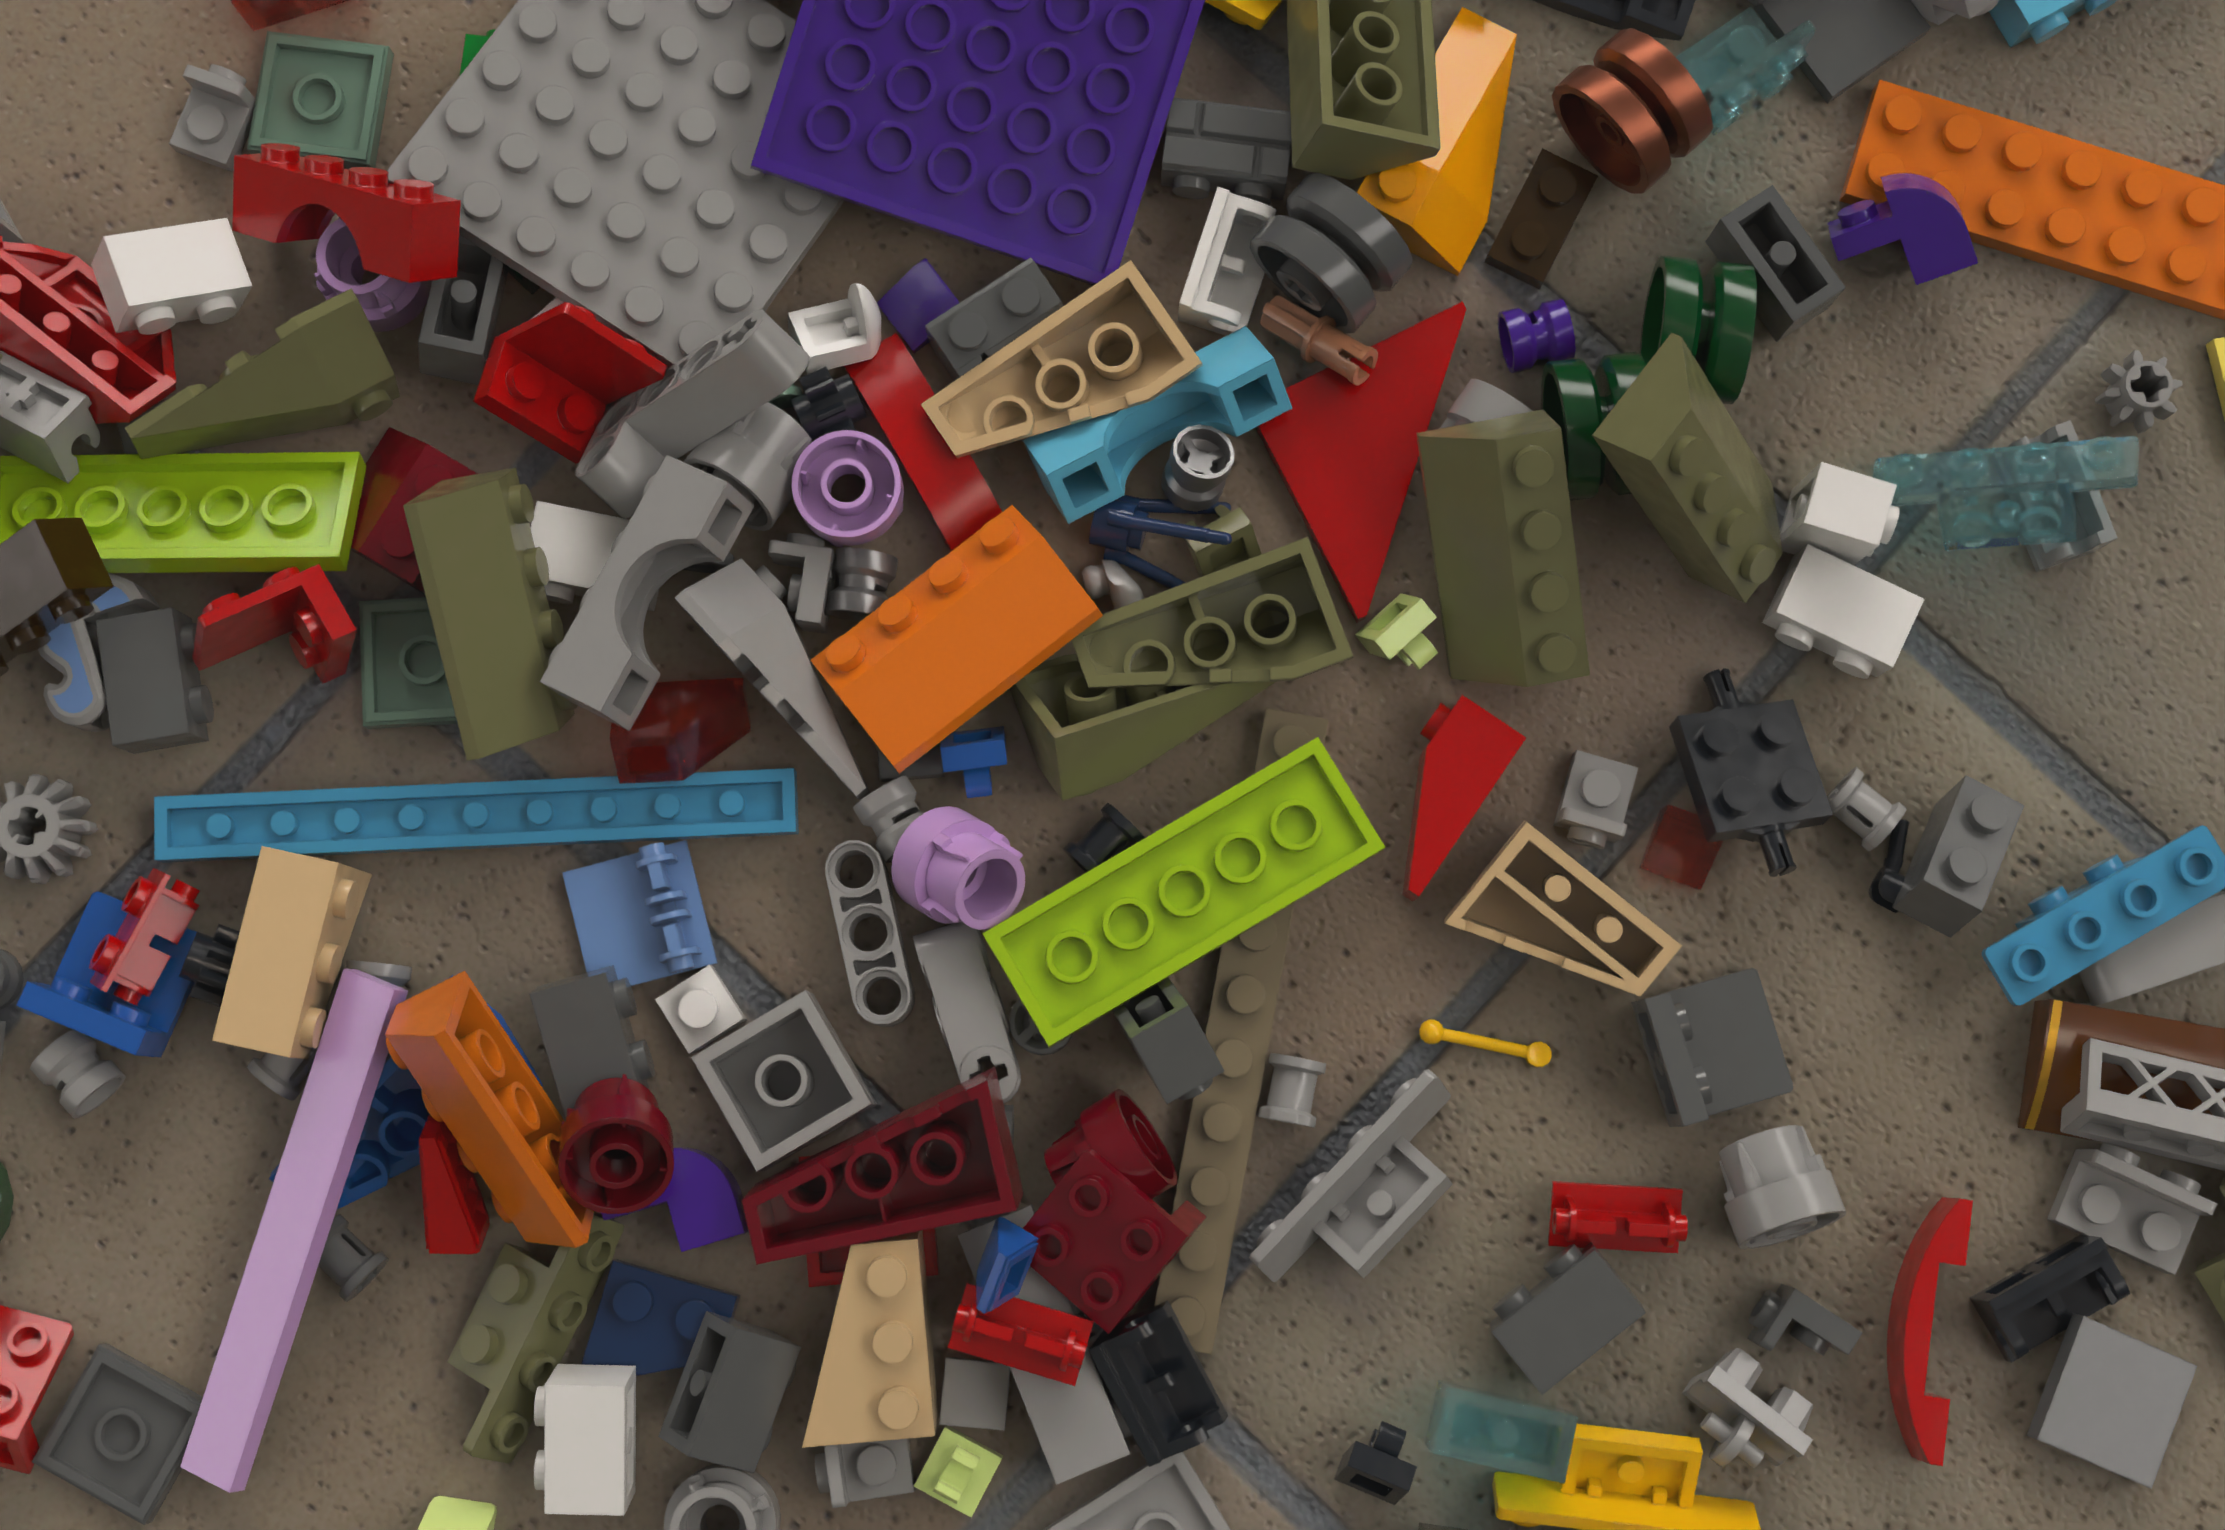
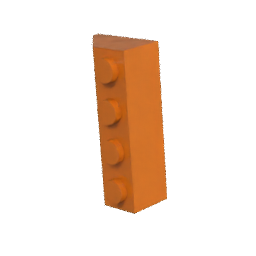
(956, 638)
(490, 1105)

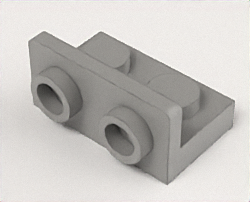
(2130, 1207)

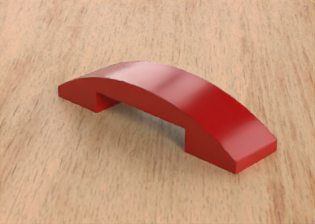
(947, 484)
(1920, 1414)

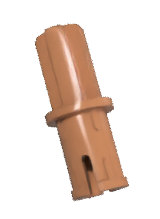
(1317, 339)

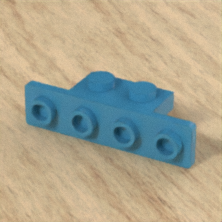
(2104, 914)

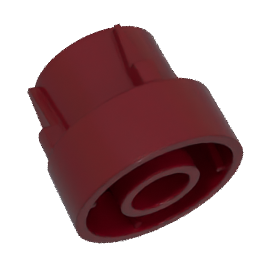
(1123, 1138)
(615, 1147)

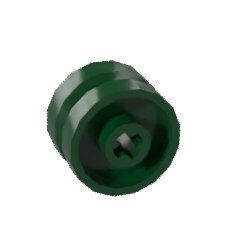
(1709, 315)
(1579, 406)

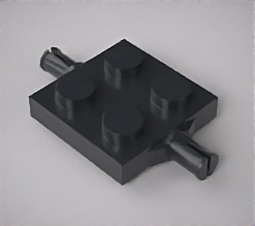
(1750, 771)

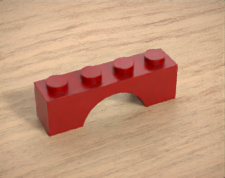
(398, 227)

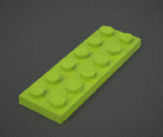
(198, 508)
(1183, 892)

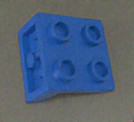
(101, 1015)

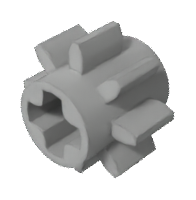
(2134, 406)

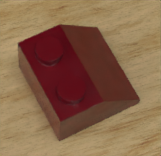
(394, 476)

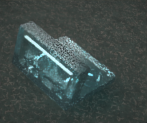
(1744, 62)

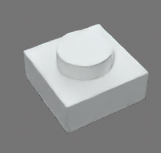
(700, 1009)

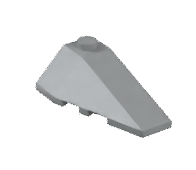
(758, 635)

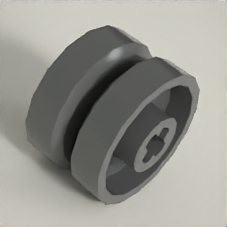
(1331, 251)

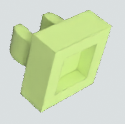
(1399, 631)
(958, 1471)

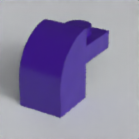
(1918, 214)
(701, 1200)

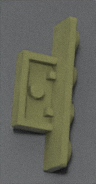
(524, 1331)

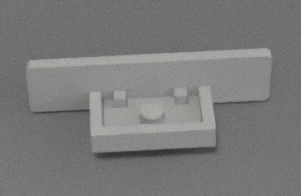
(1369, 1194)

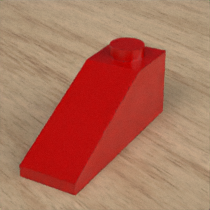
(1454, 777)

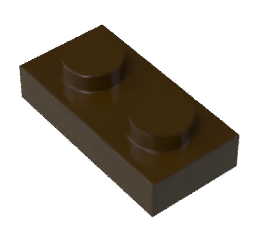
(1541, 219)

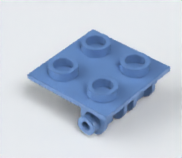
(641, 914)

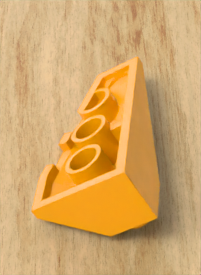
(1446, 199)

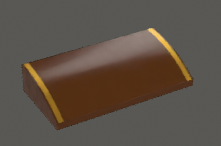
(2056, 1056)

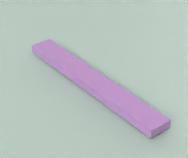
(292, 1232)

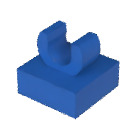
(974, 754)

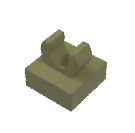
(1214, 557)

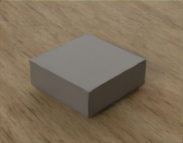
(975, 1393)

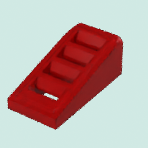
(452, 1200)

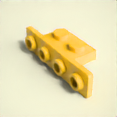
(1622, 1484)

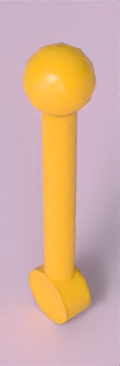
(1536, 1053)

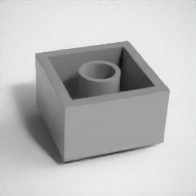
(784, 1081)

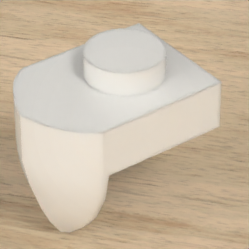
(838, 330)

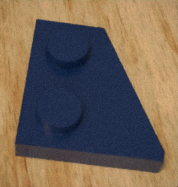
(651, 1318)

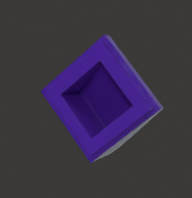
(916, 302)

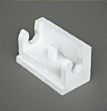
(1224, 271)

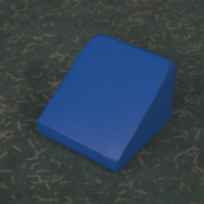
(1003, 1264)

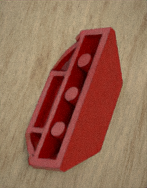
(62, 327)

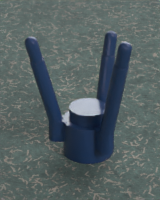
(1125, 524)

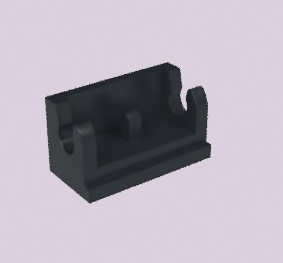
(2044, 1295)
(1158, 1383)

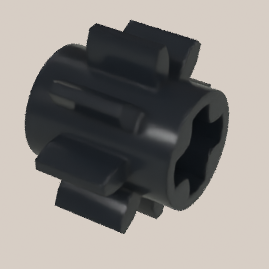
(827, 404)
(210, 964)

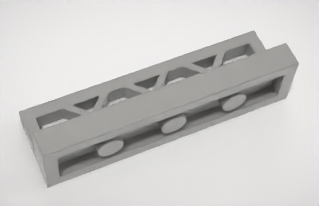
(2154, 1123)

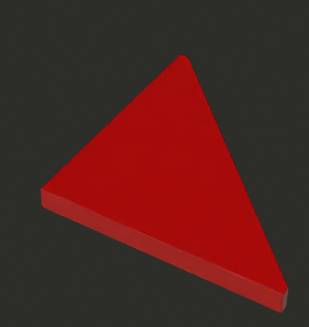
(1355, 449)

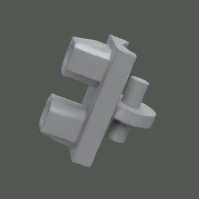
(1743, 1421)

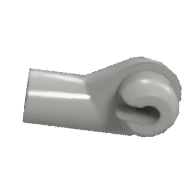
(1113, 581)

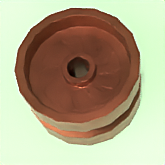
(1632, 110)

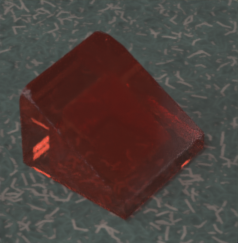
(1679, 848)

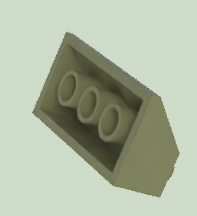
(1361, 85)
(1694, 473)
(1504, 550)
(489, 608)

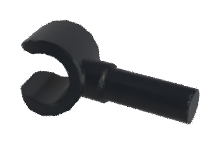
(1888, 880)

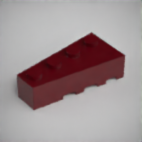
(903, 1176)

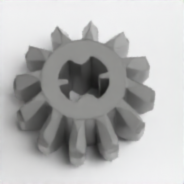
(50, 849)

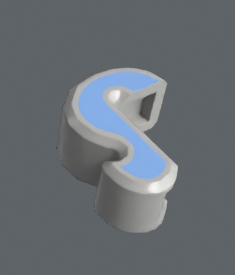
(76, 653)

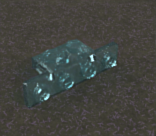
(2010, 491)

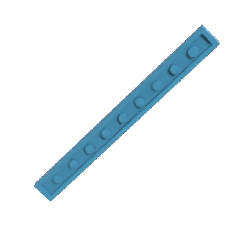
(475, 815)

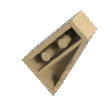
(1560, 912)
(289, 952)
(879, 1350)

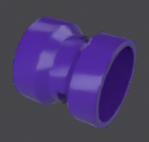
(1536, 335)

